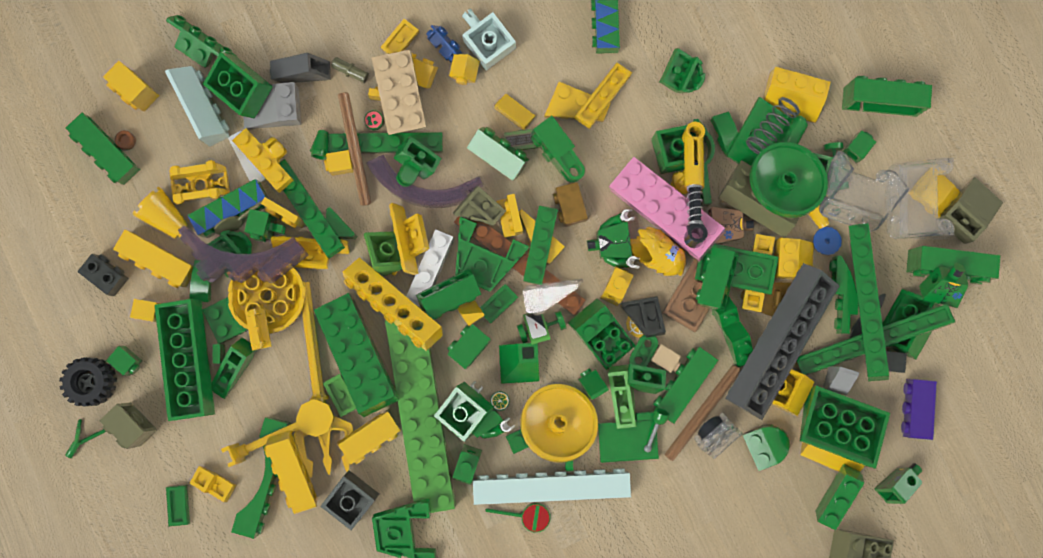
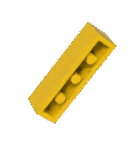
(154, 258)
(291, 472)

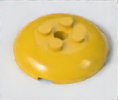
(280, 310)

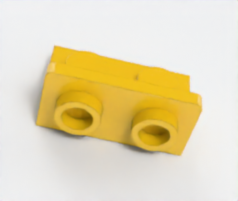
(510, 219)

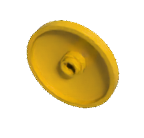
(559, 423)

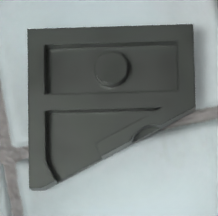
(646, 315)

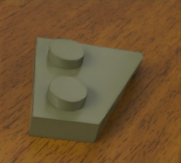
(480, 207)

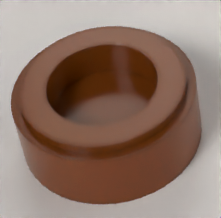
(125, 140)

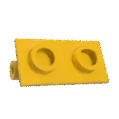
(258, 329)

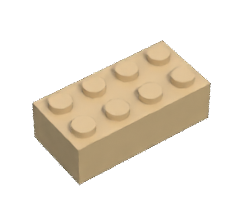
(399, 92)

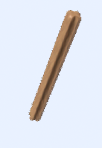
(354, 148)
(702, 413)

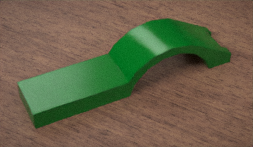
(706, 195)

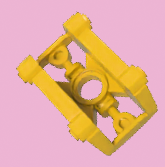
(195, 174)

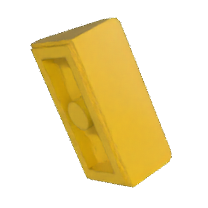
(514, 111)
(470, 312)

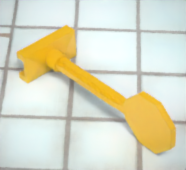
(313, 419)

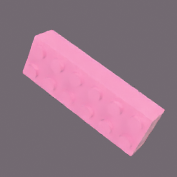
(662, 206)

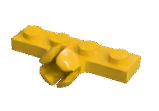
(265, 158)

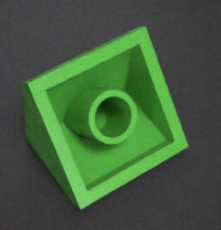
(383, 252)

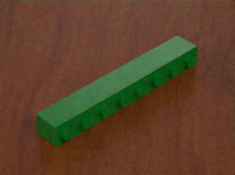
(868, 303)

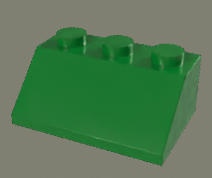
(905, 306)

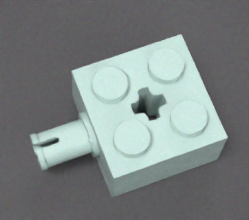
(487, 29)

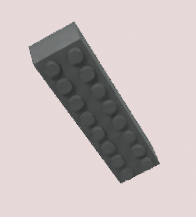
(782, 341)

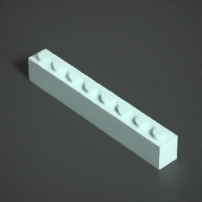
(551, 487)

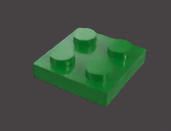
(222, 321)

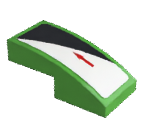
(536, 328)

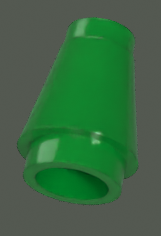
(320, 145)

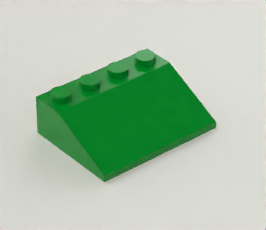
(843, 426)

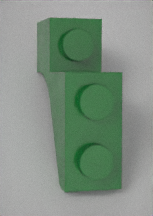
(734, 333)

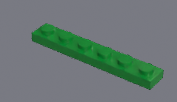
(386, 143)
(311, 214)

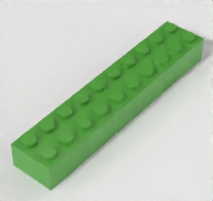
(421, 430)

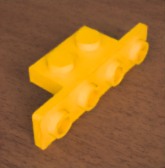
(410, 237)
(316, 257)

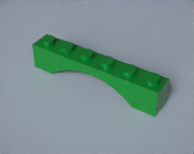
(250, 519)

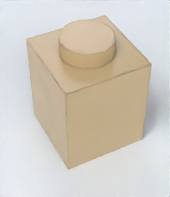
(666, 359)

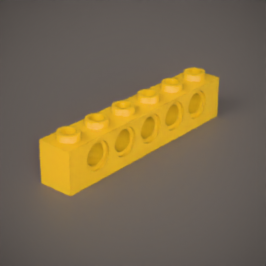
(361, 271)

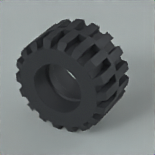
(103, 385)

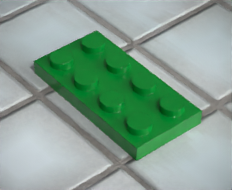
(753, 270)

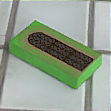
(520, 139)

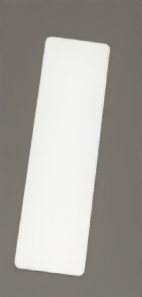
(250, 170)

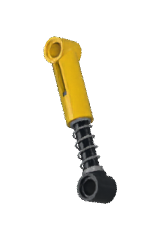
(694, 182)

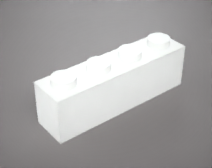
(431, 264)

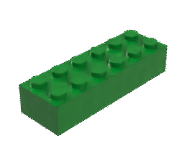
(356, 355)
(184, 359)

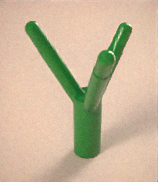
(77, 442)

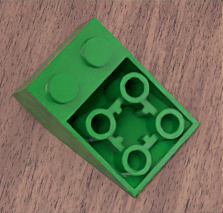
(601, 333)

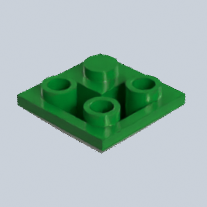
(519, 363)

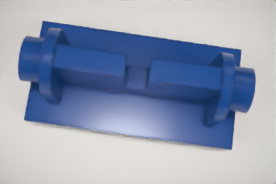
(439, 36)

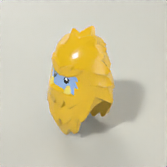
(658, 252)

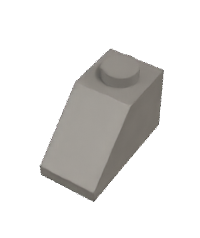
(840, 379)

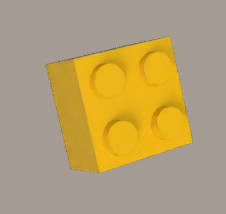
(130, 87)

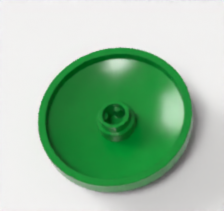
(788, 179)

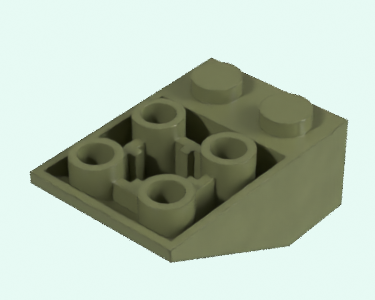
(972, 211)
(858, 545)

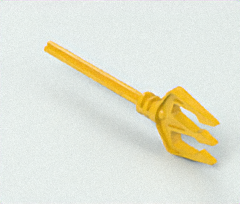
(317, 390)

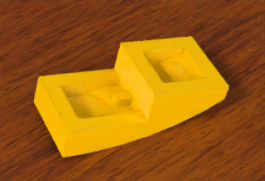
(213, 484)

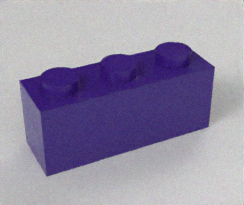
(919, 409)

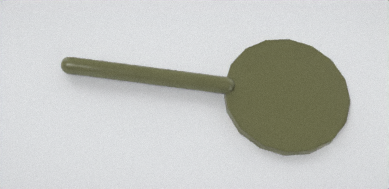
(234, 222)

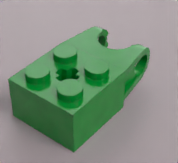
(557, 149)

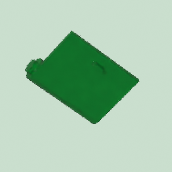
(792, 133)

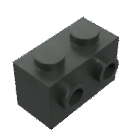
(103, 274)

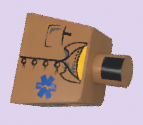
(732, 222)

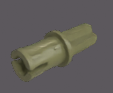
(349, 70)

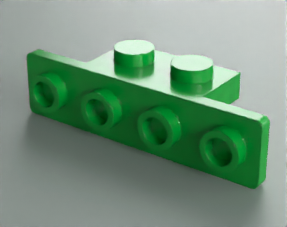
(196, 43)

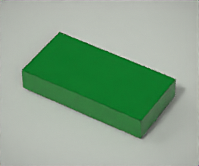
(177, 505)

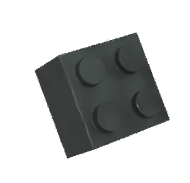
(349, 500)

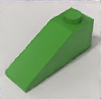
(622, 397)

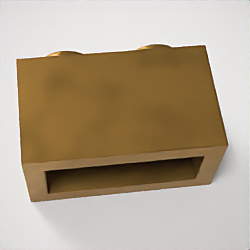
(570, 204)

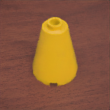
(161, 213)

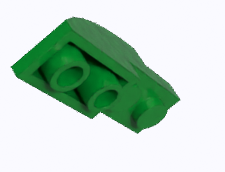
(847, 296)

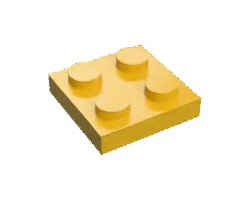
(278, 211)

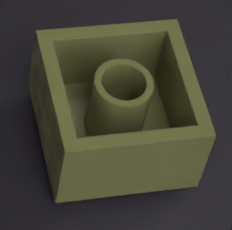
(128, 425)

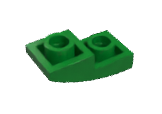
(725, 129)
(198, 288)

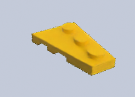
(567, 102)

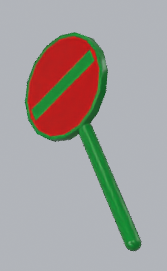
(534, 516)

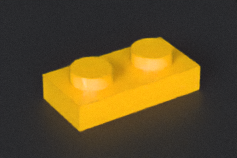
(400, 38)

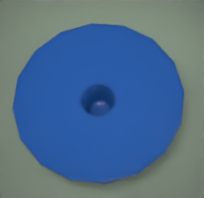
(827, 241)

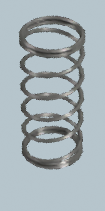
(786, 111)

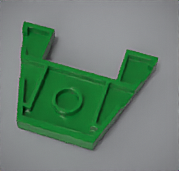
(485, 265)
(395, 530)

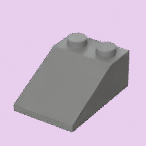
(278, 109)

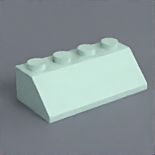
(198, 104)

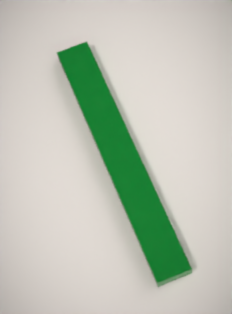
(893, 334)

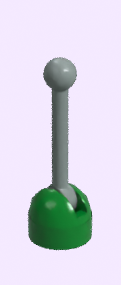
(660, 417)

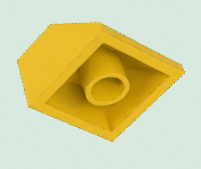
(791, 256)
(793, 393)

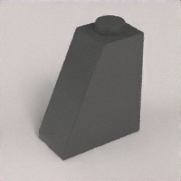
(300, 68)

